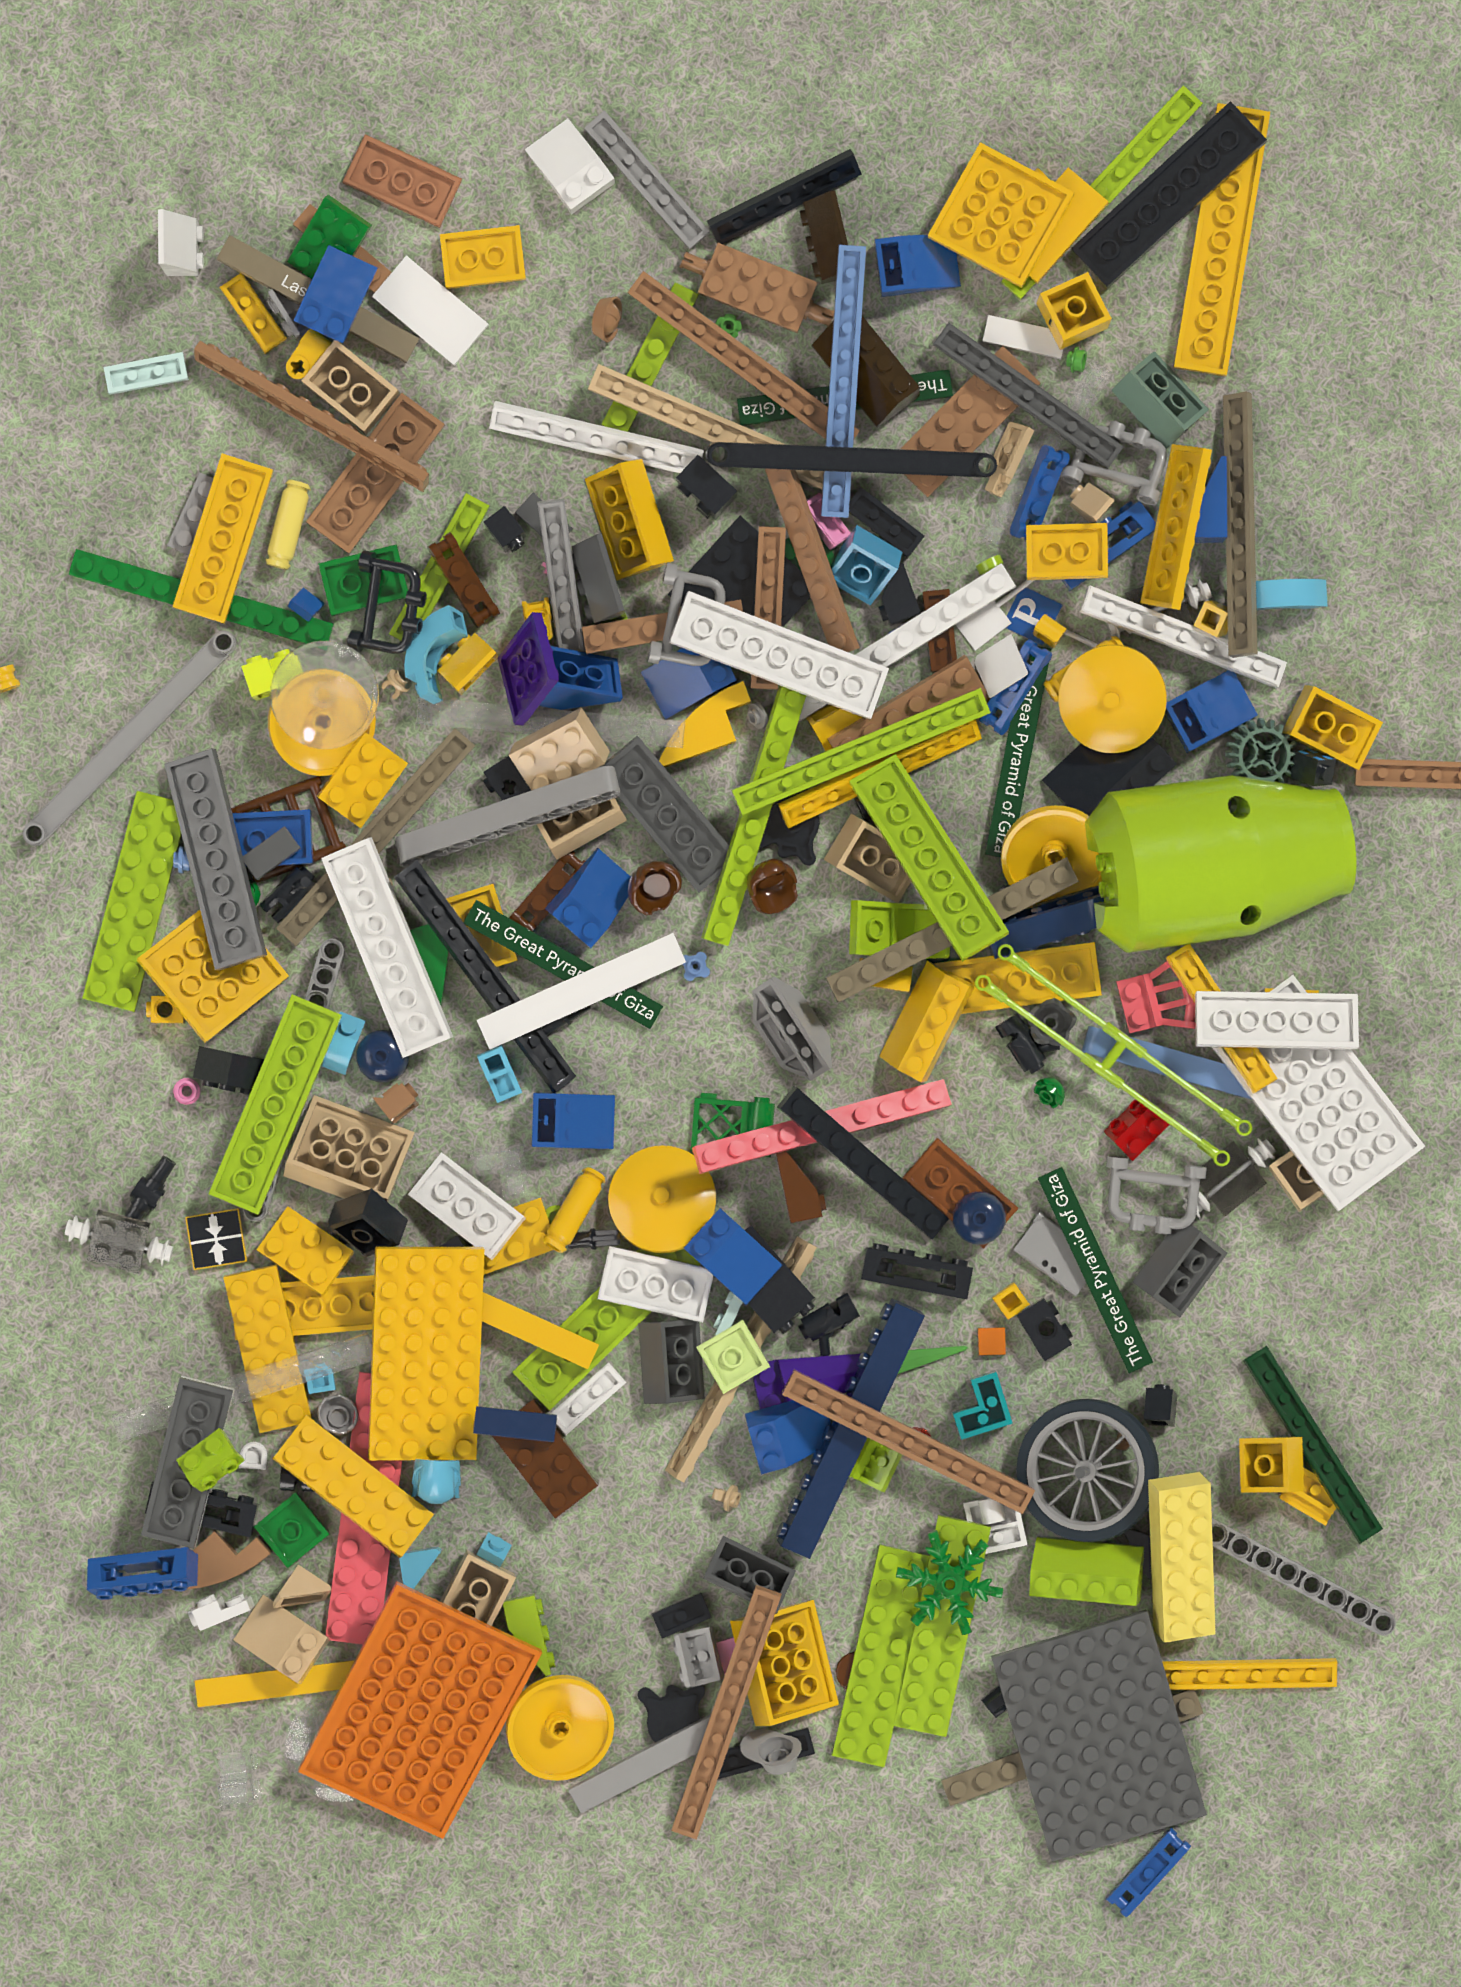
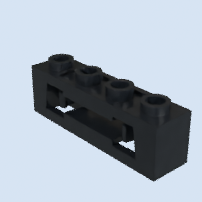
(960, 1280)
(245, 1517)

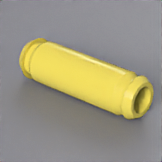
(288, 524)

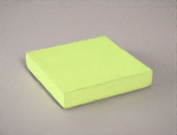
(733, 1356)

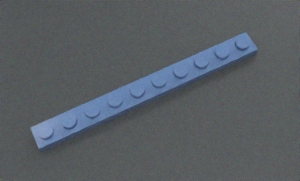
(843, 373)

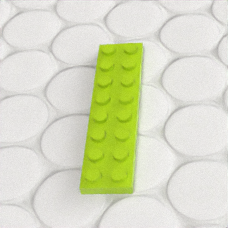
(929, 857)
(134, 902)
(275, 1104)
(596, 1320)
(938, 1645)
(879, 1660)

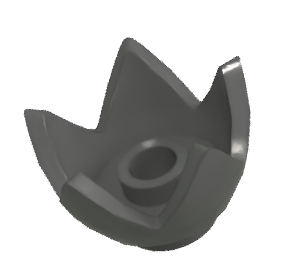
(1063, 1017)

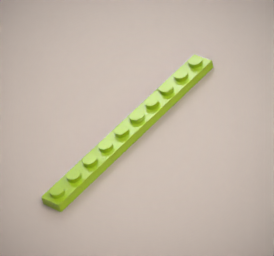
(1135, 156)
(860, 751)
(751, 826)

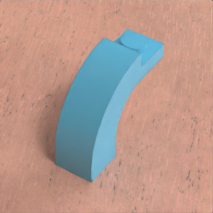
(1291, 594)
(423, 655)

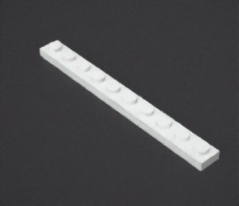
(930, 624)

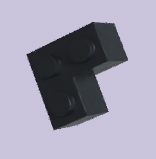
(707, 486)
(226, 1069)

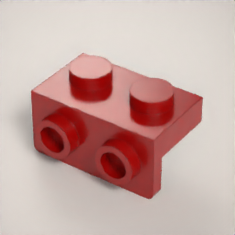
(1135, 1129)

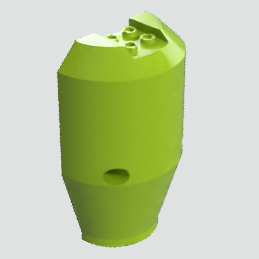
(1188, 866)

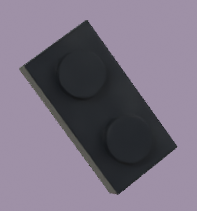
(681, 1615)

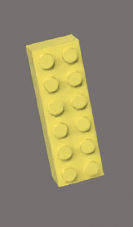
(1181, 1556)

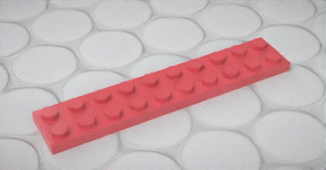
(360, 1559)

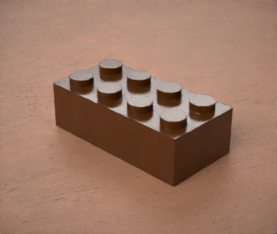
(549, 1468)

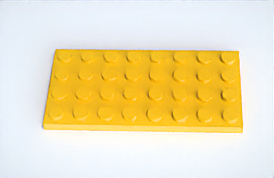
(425, 1353)

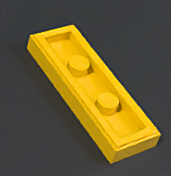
(253, 313)

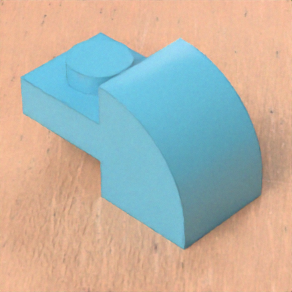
(343, 1043)
(499, 1073)

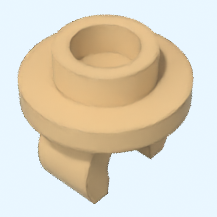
(399, 681)
(730, 1498)

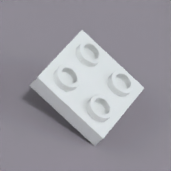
(1005, 1523)

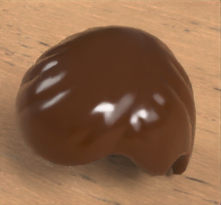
(653, 886)
(772, 886)

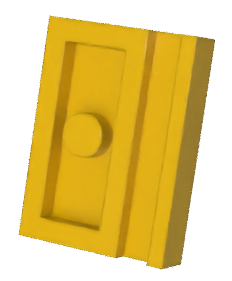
(1311, 1501)

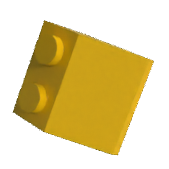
(467, 662)

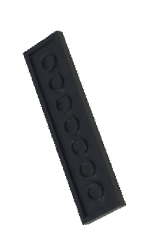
(1169, 194)

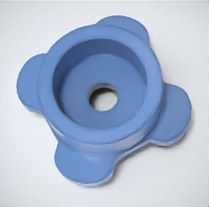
(702, 970)

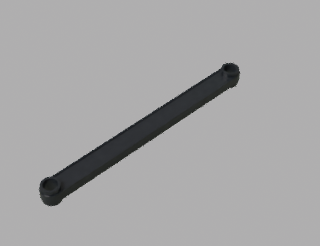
(851, 459)

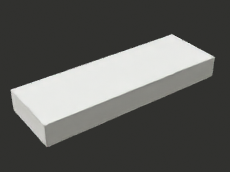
(1021, 337)
(587, 1398)

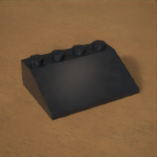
(1089, 775)

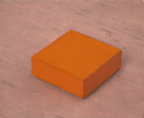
(991, 1341)

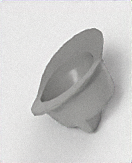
(772, 1749)

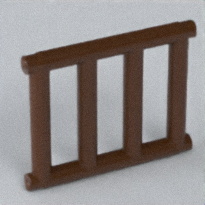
(288, 793)

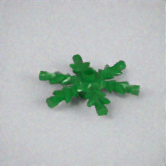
(947, 1572)

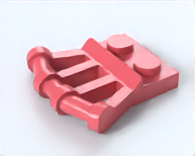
(1141, 1003)

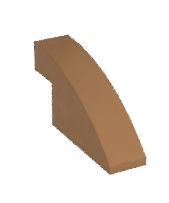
(221, 1562)

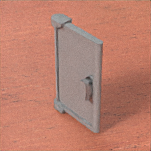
(1048, 1249)

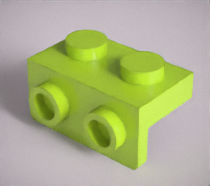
(210, 1461)
(875, 1465)

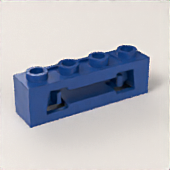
(1139, 519)
(106, 1580)

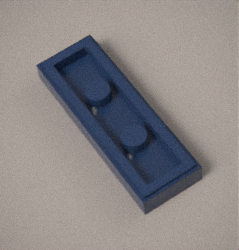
(515, 1424)

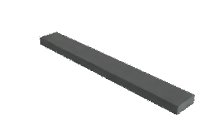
(1028, 395)

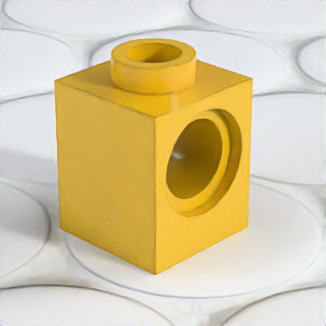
(152, 1011)

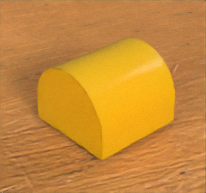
(1049, 631)
(1010, 1300)

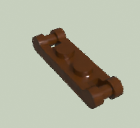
(463, 580)
(545, 892)

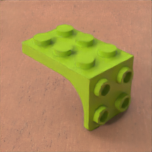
(881, 924)

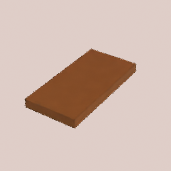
(946, 1178)

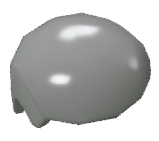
(337, 1423)

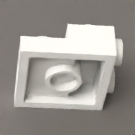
(214, 1611)

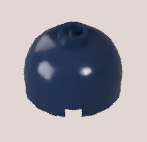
(380, 1057)
(979, 1218)

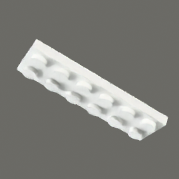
(1276, 1020)

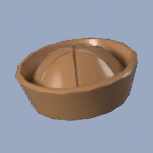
(606, 318)

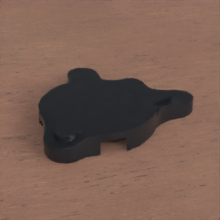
(794, 840)
(672, 1711)

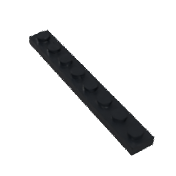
(862, 1162)

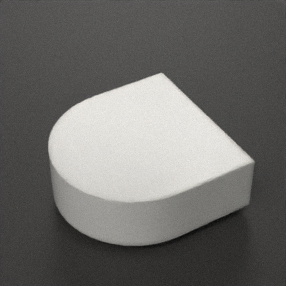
(254, 1456)

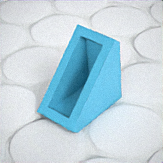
(416, 1563)

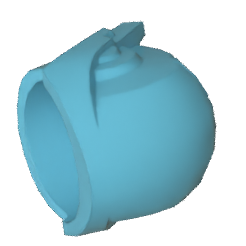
(436, 1480)

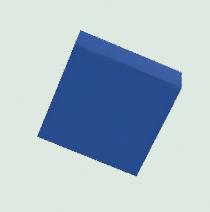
(305, 604)

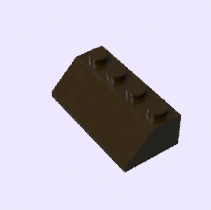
(882, 381)

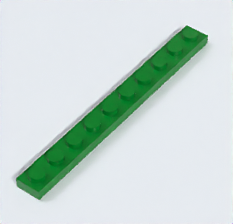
(165, 587)

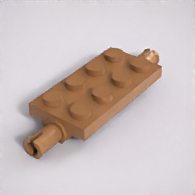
(757, 288)

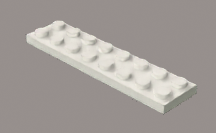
(778, 655)
(387, 947)

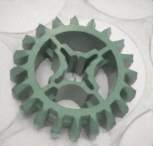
(1254, 745)

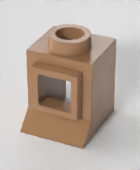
(398, 1101)

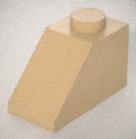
(1090, 502)

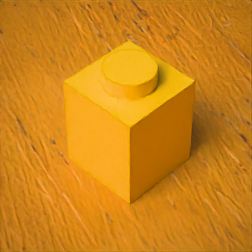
(1213, 618)

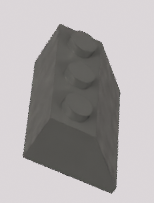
(597, 581)
(1180, 1268)
(671, 1361)
(741, 1569)

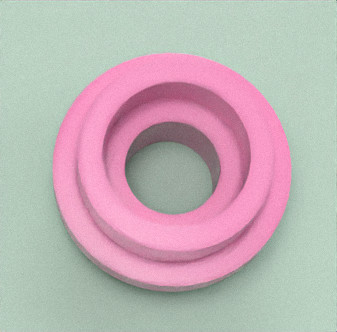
(177, 1091)

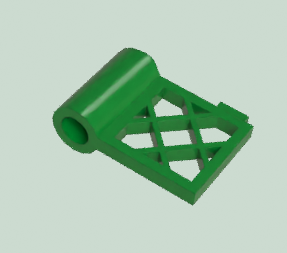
(753, 1117)

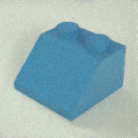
(865, 565)

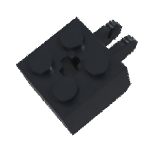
(366, 1222)

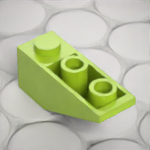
(525, 1624)

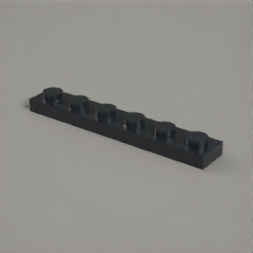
(784, 197)

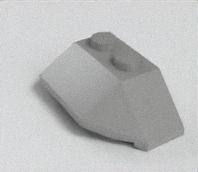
(791, 1029)

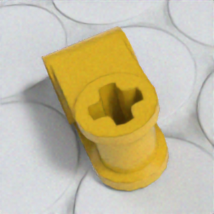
(309, 351)
(540, 607)

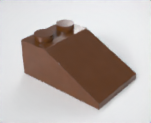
(800, 1194)

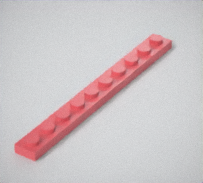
(852, 1117)

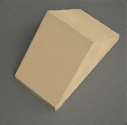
(302, 1589)

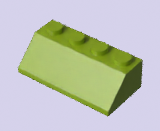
(1087, 1571)

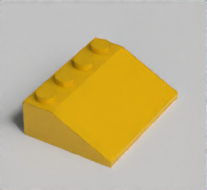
(793, 1668)

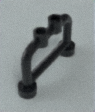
(414, 598)

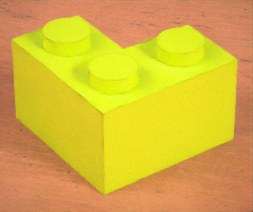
(260, 672)

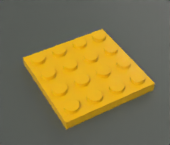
(1001, 215)
(202, 995)

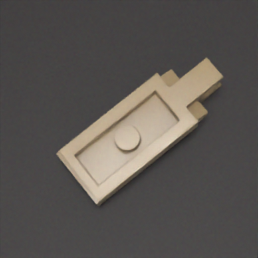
(1008, 457)

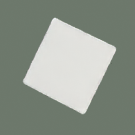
(1000, 666)

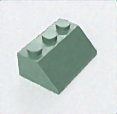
(1159, 399)

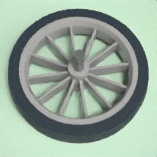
(1087, 1469)

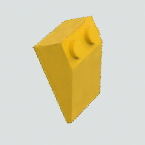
(1332, 727)

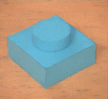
(322, 1384)
(494, 1549)

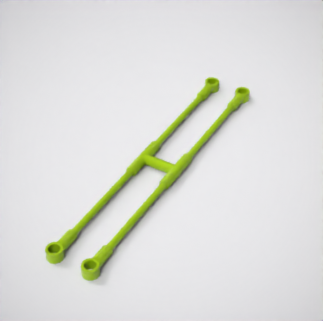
(1123, 1042)

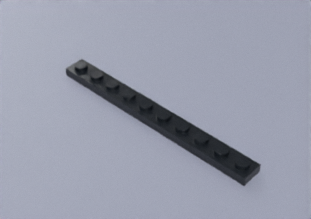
(480, 970)

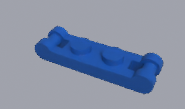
(1039, 489)
(1013, 696)
(1148, 1872)

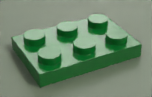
(332, 226)
(348, 587)

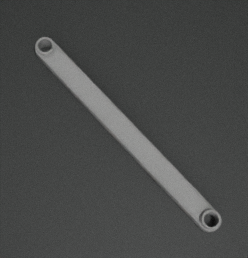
(129, 738)

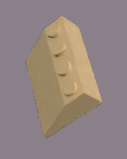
(347, 1151)

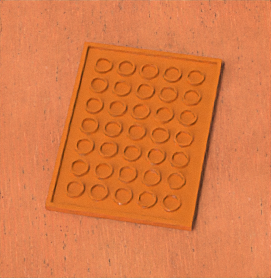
(419, 1710)

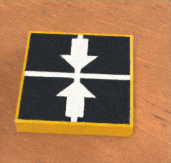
(216, 1239)

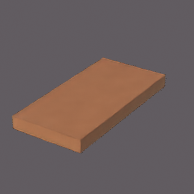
(402, 181)

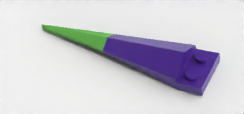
(829, 1370)

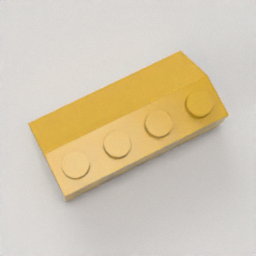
(629, 519)
(926, 1022)

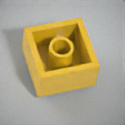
(1073, 311)
(1271, 1464)

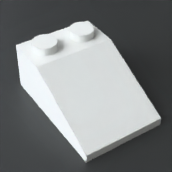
(570, 166)
(179, 244)

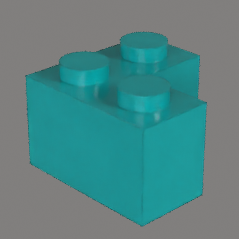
(988, 1413)

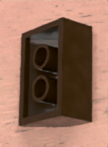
(826, 233)

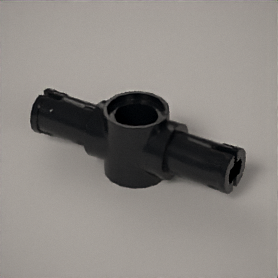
(149, 1189)

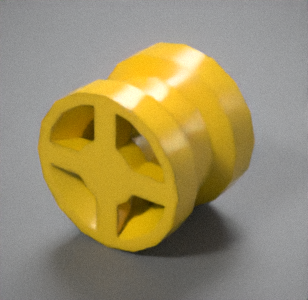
(7, 678)

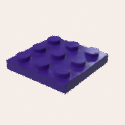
(528, 668)

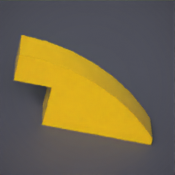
(708, 726)

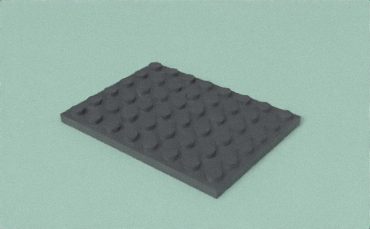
(1099, 1735)

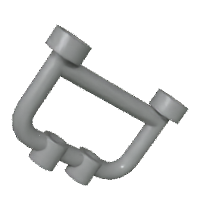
(1141, 440)
(677, 580)
(1138, 1221)

